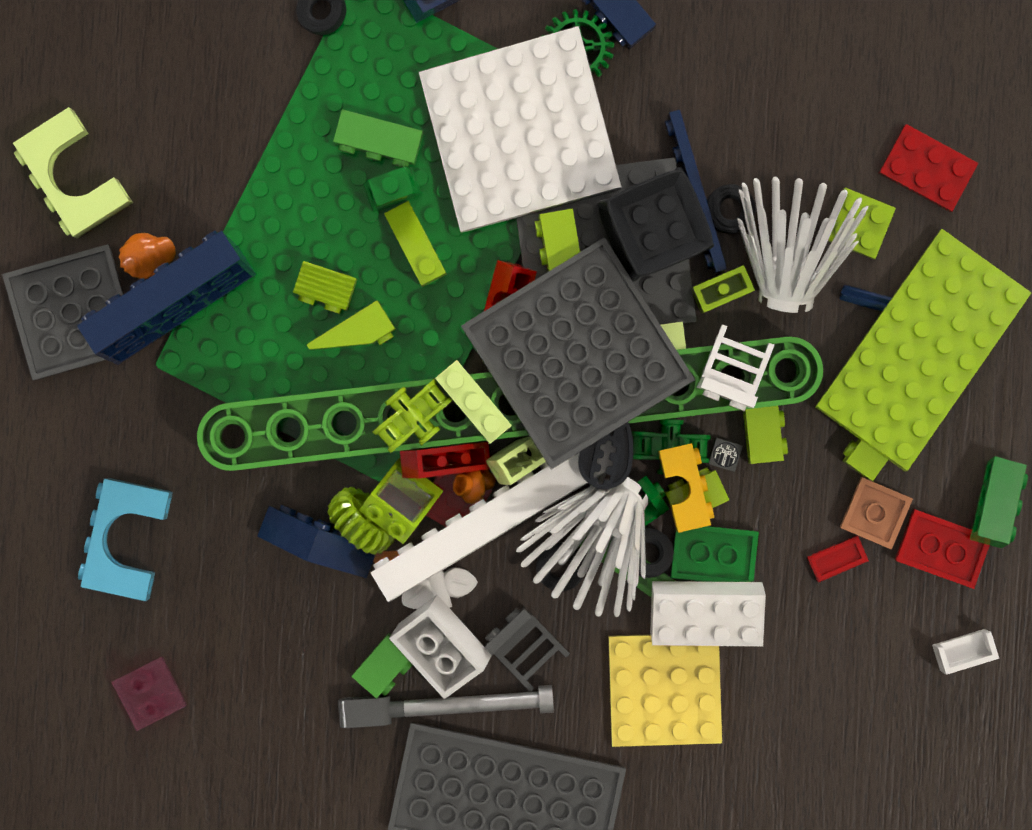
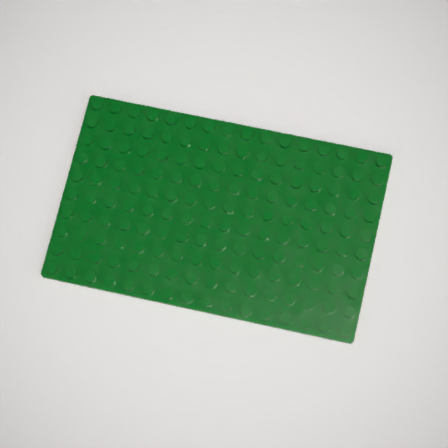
(314, 209)

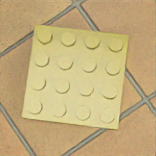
(663, 693)

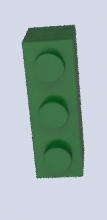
(999, 502)

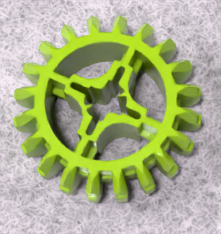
(355, 525)

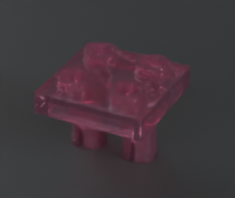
(149, 693)

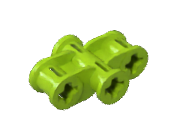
(404, 422)

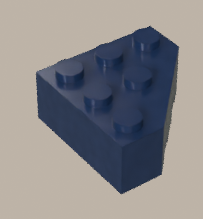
(313, 541)

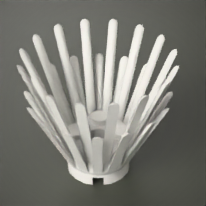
(790, 274)
(608, 515)

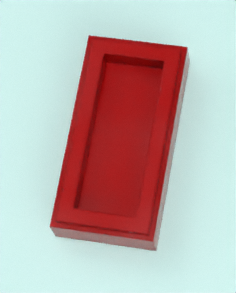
(837, 558)

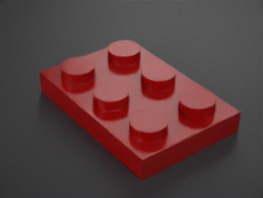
(928, 168)
(941, 549)

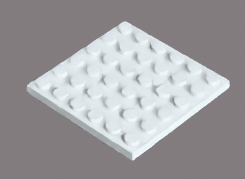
(520, 129)

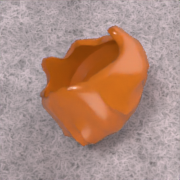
(145, 253)

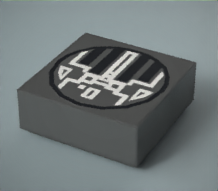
(725, 454)

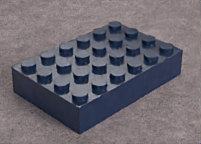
(166, 298)

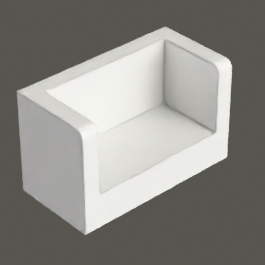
(965, 651)

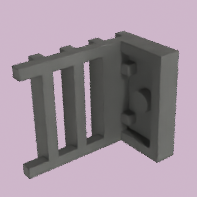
(517, 627)

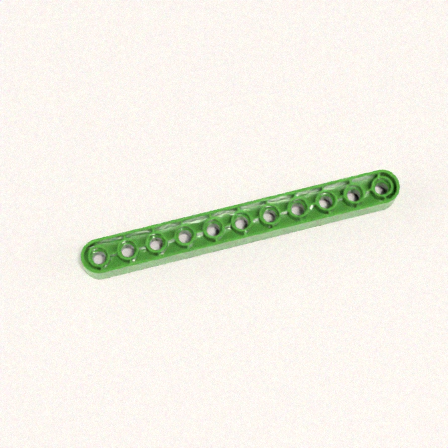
(321, 442)

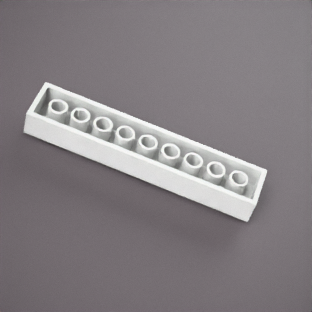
(482, 525)

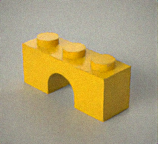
(694, 510)

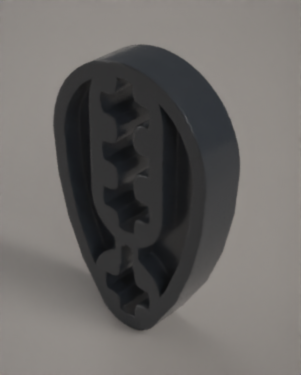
(621, 459)

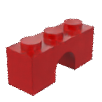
(507, 280)

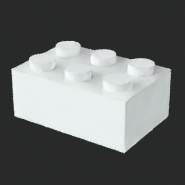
(440, 647)

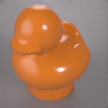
(473, 484)

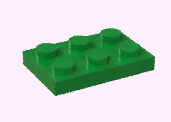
(715, 554)

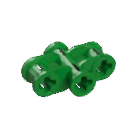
(659, 441)

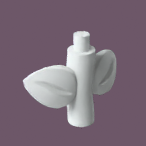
(452, 583)

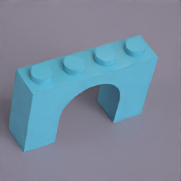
(101, 569)

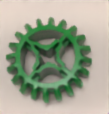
(589, 45)

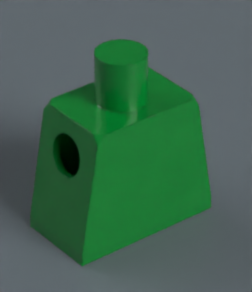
(392, 188)

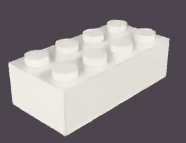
(707, 613)

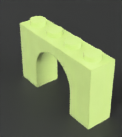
(40, 151)

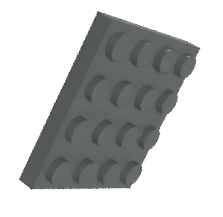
(50, 305)

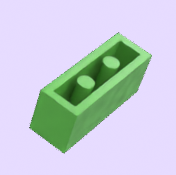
(378, 138)

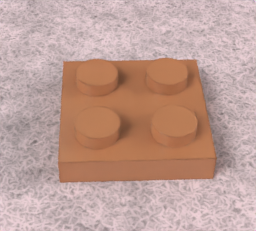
(876, 513)

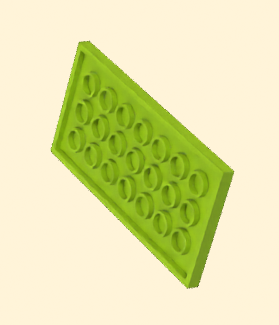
(923, 350)

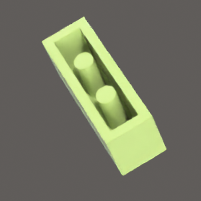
(473, 401)

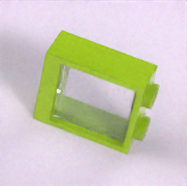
(400, 502)

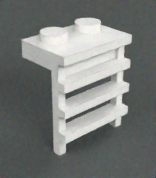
(721, 385)

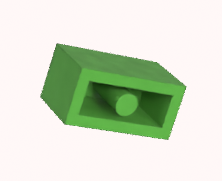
(381, 668)

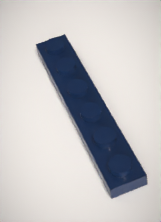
(683, 153)

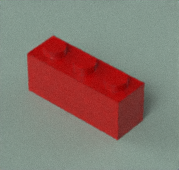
(444, 459)

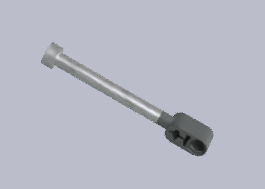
(369, 711)

